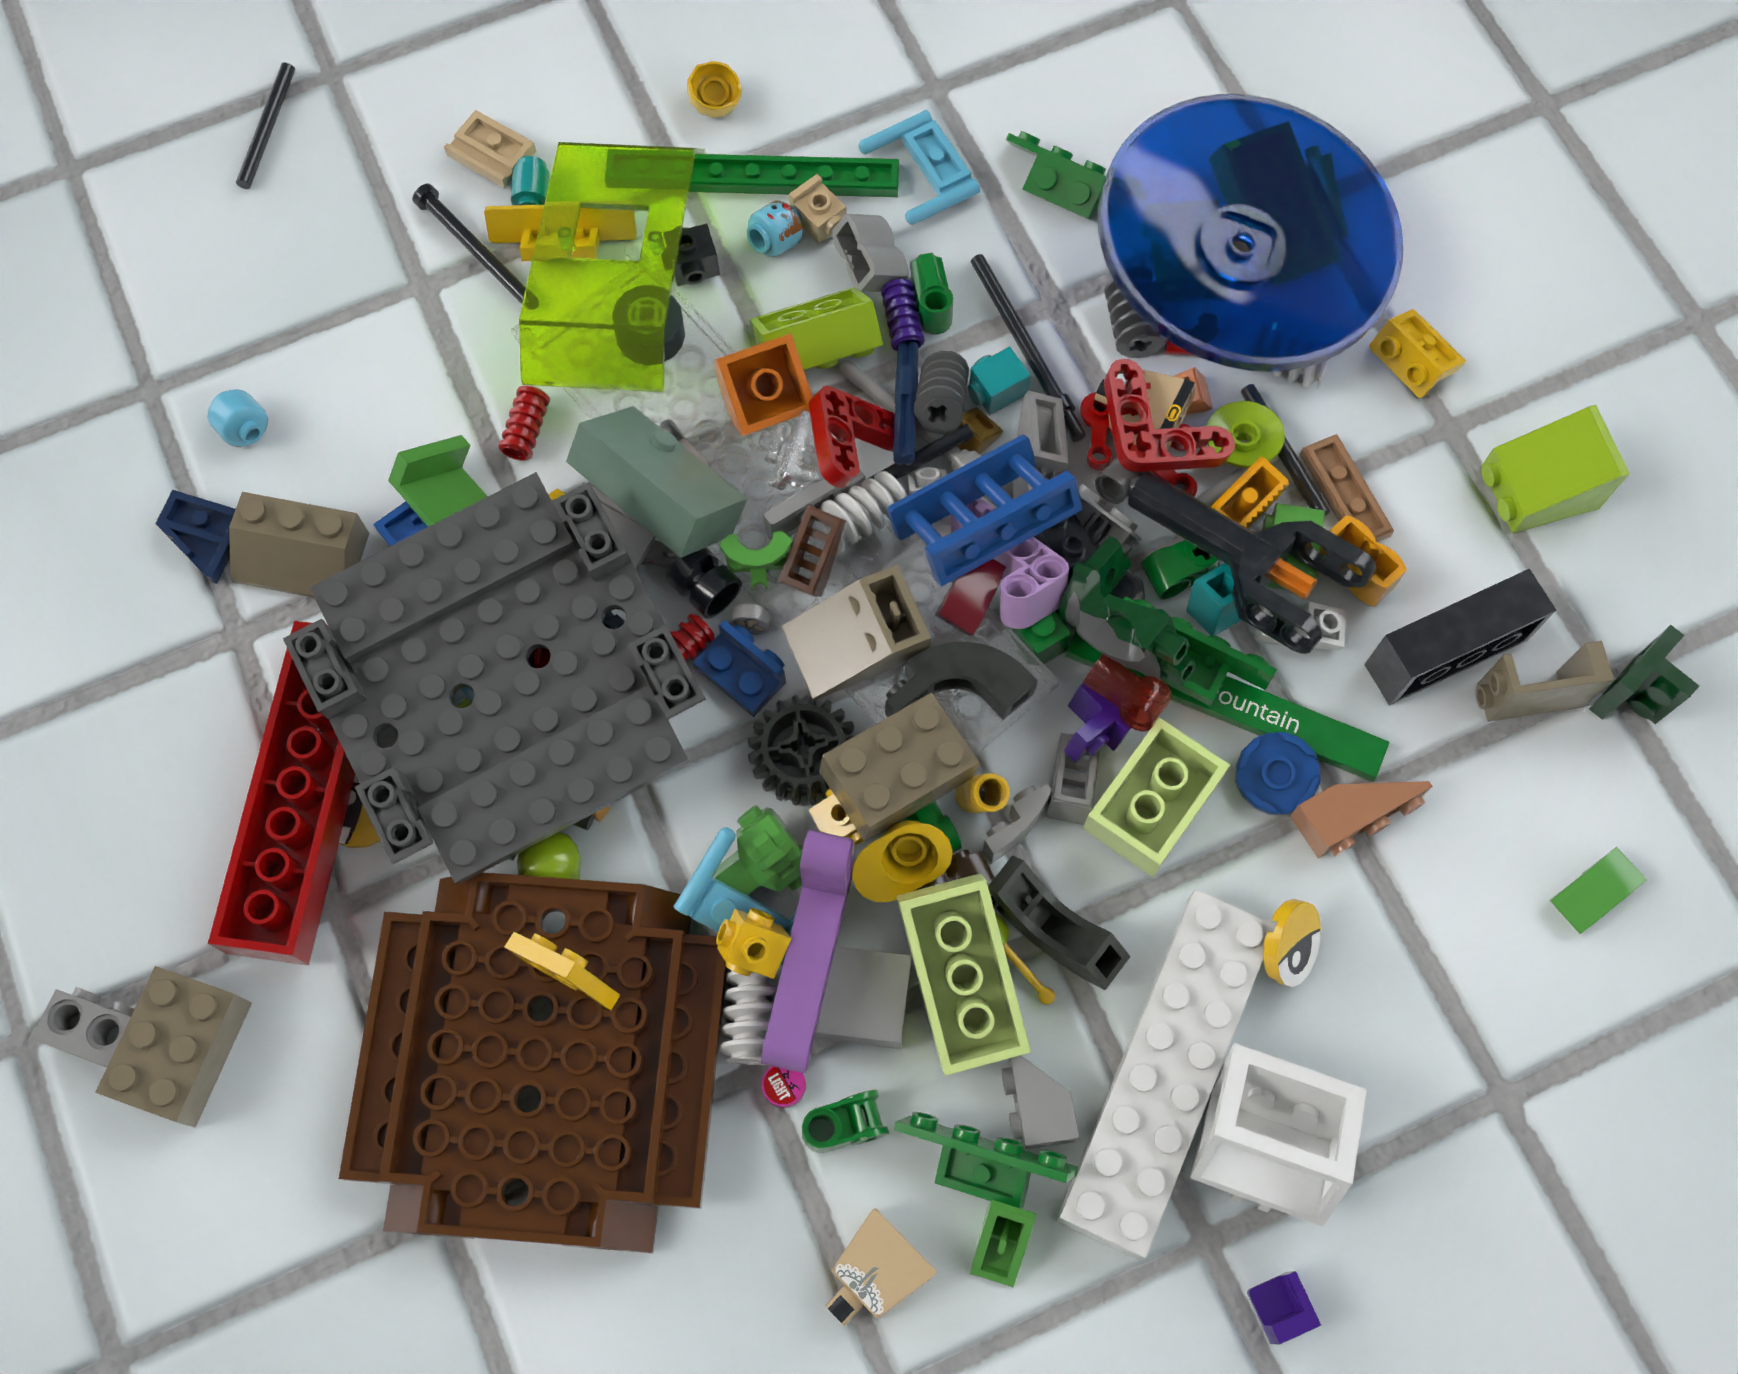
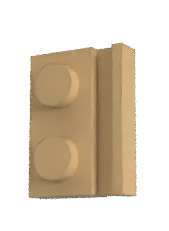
(489, 148)

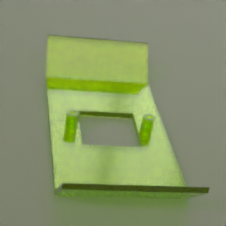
(604, 317)

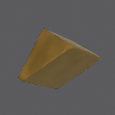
(983, 429)

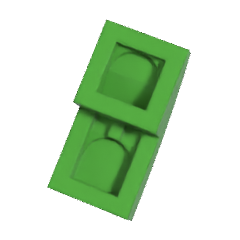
(1598, 890)

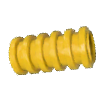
(996, 793)

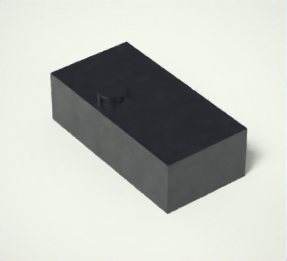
(1459, 636)

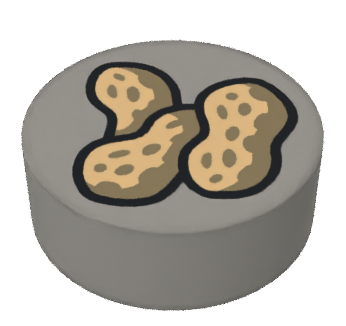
(751, 617)

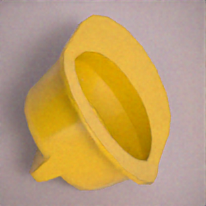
(901, 861)

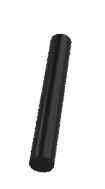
(931, 451)

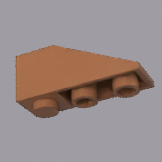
(1346, 810)

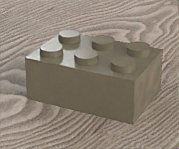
(898, 766)
(174, 1047)

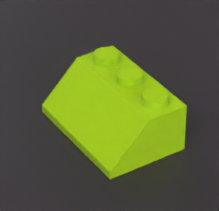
(825, 327)

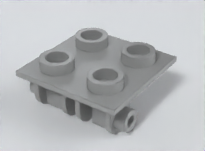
(1122, 526)

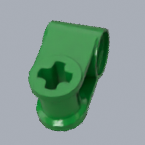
(1176, 568)
(847, 1122)

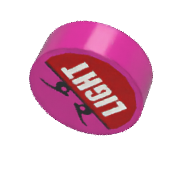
(783, 1087)

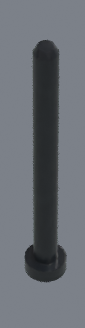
(427, 198)

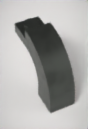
(967, 667)
(1054, 928)

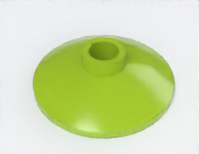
(1253, 424)

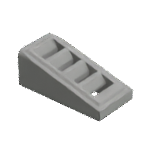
(1069, 803)

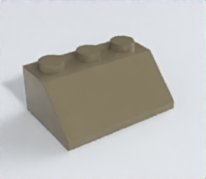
(291, 543)

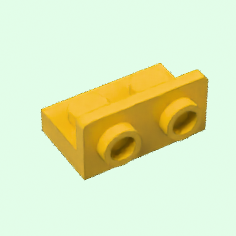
(1415, 352)

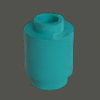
(530, 181)

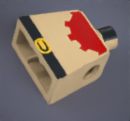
(1167, 397)

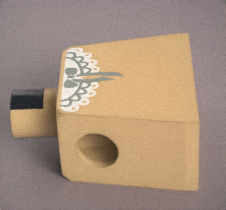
(877, 1270)

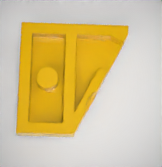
(565, 968)

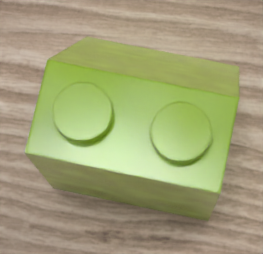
(1555, 471)

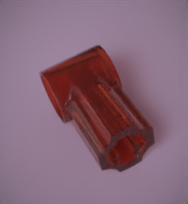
(1138, 699)

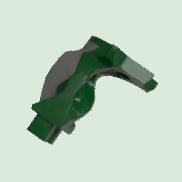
(1121, 629)

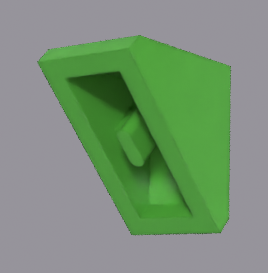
(1002, 1243)

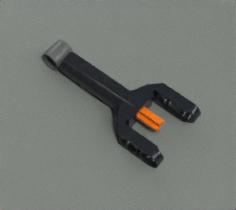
(1251, 556)

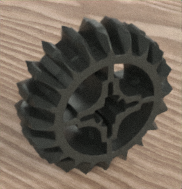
(788, 750)

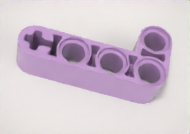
(1032, 578)

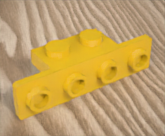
(522, 226)

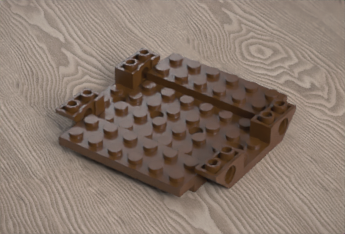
(458, 1045)

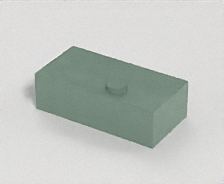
(656, 480)

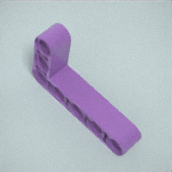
(801, 989)

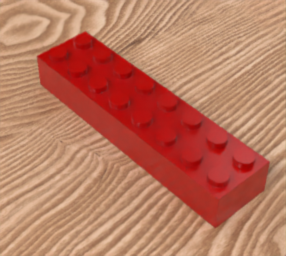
(285, 831)

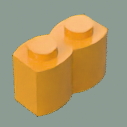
(1388, 563)

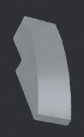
(1045, 427)

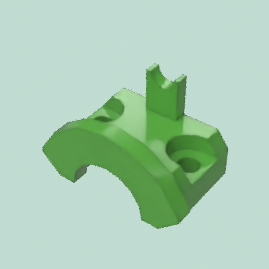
(756, 561)

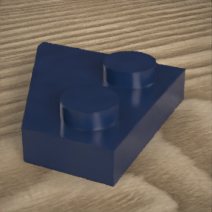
(199, 531)

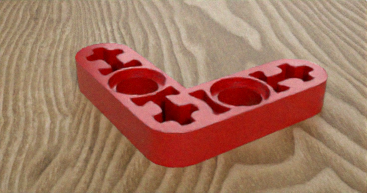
(839, 414)
(1154, 440)

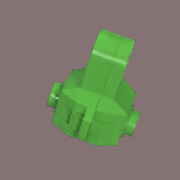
(765, 854)

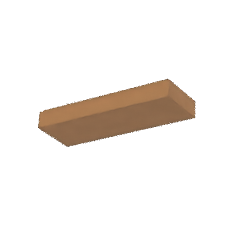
(1344, 485)

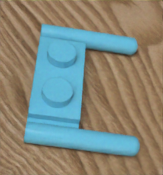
(935, 159)
(714, 901)

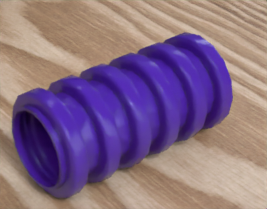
(902, 312)

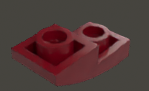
(970, 597)

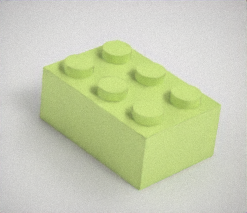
(1155, 797)

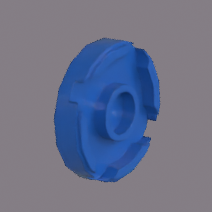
(1277, 773)

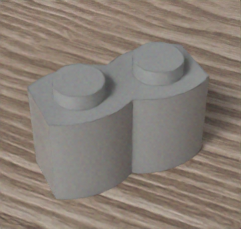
(869, 251)

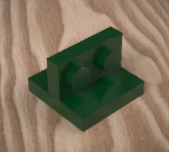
(1649, 682)

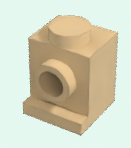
(817, 208)

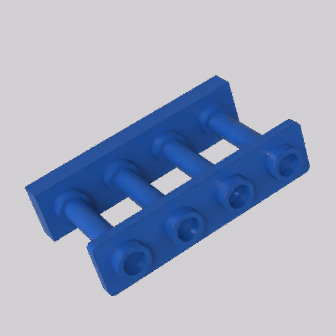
(996, 531)

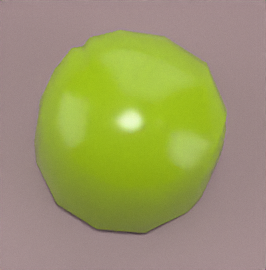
(552, 857)

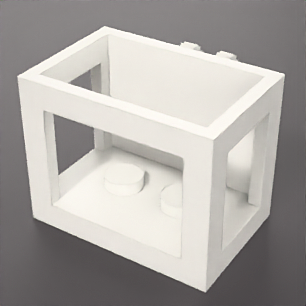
(1280, 1135)

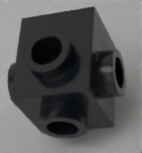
(696, 256)

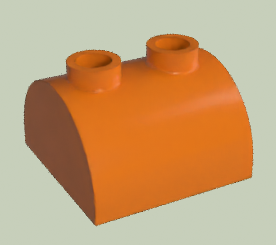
(763, 384)

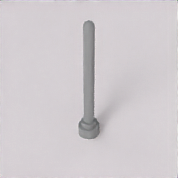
(886, 400)

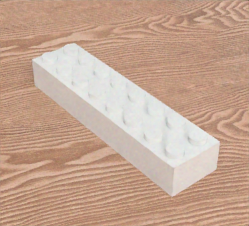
(1166, 1076)

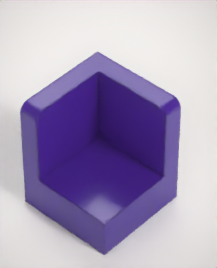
(1283, 1308)

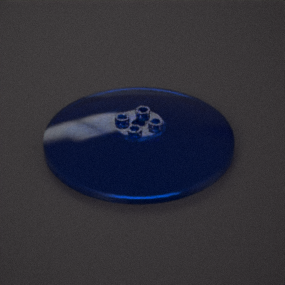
(1286, 187)

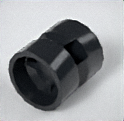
(709, 585)

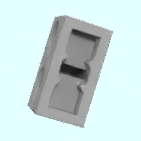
(90, 1035)

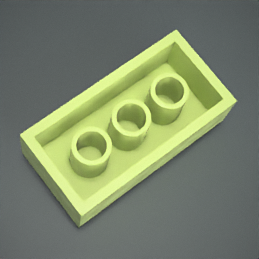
(963, 974)

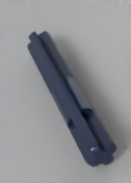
(905, 395)

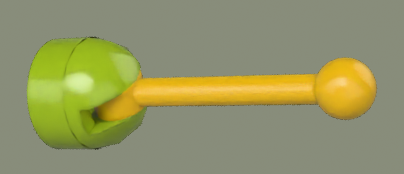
(1045, 994)

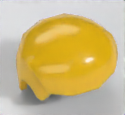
(714, 89)

